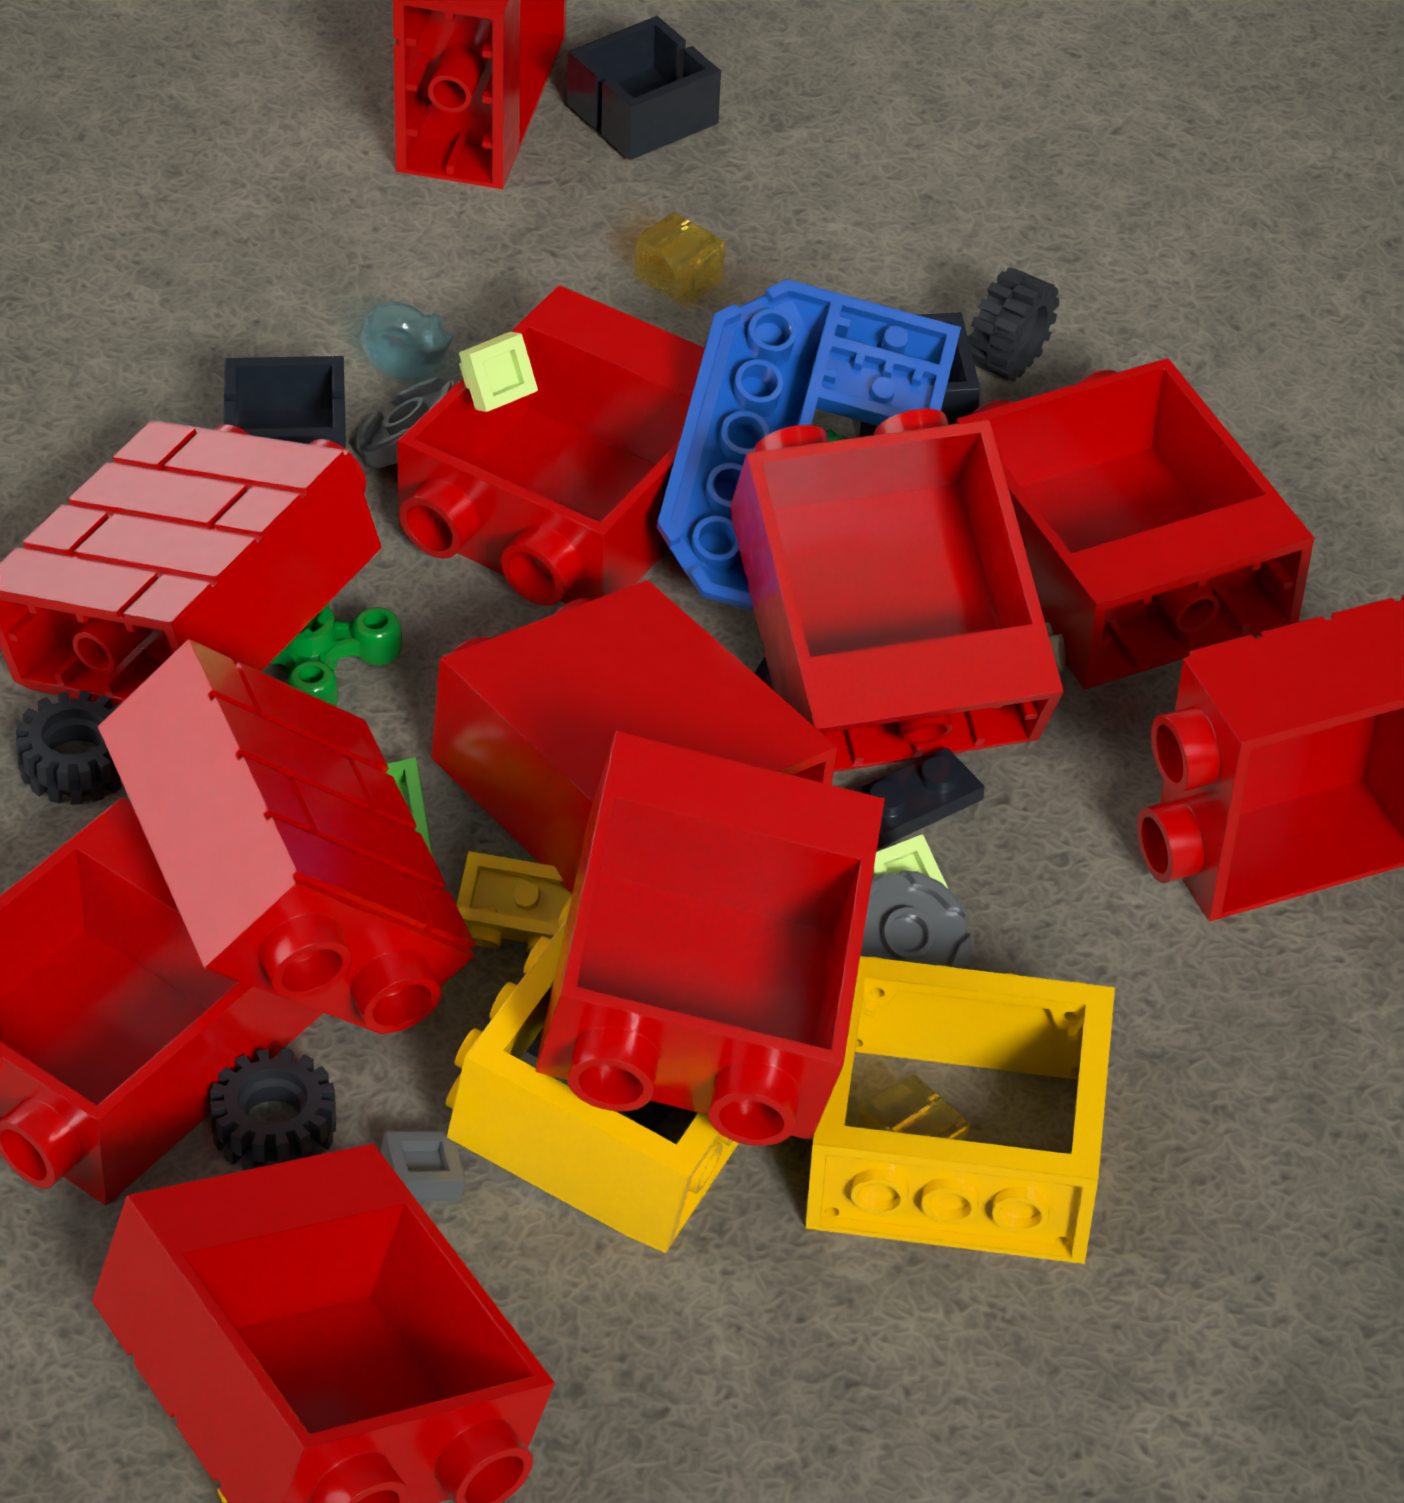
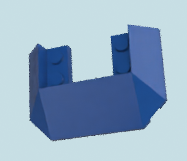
(770, 372)

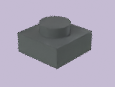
(425, 1163)

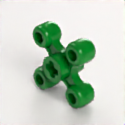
(315, 651)

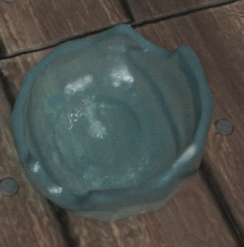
(403, 340)

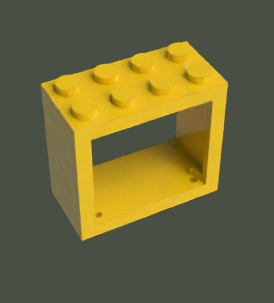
(562, 1143)
(959, 1188)

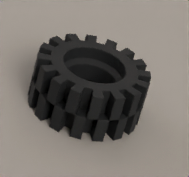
(1013, 323)
(61, 772)
(266, 1082)

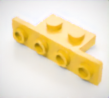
(510, 900)

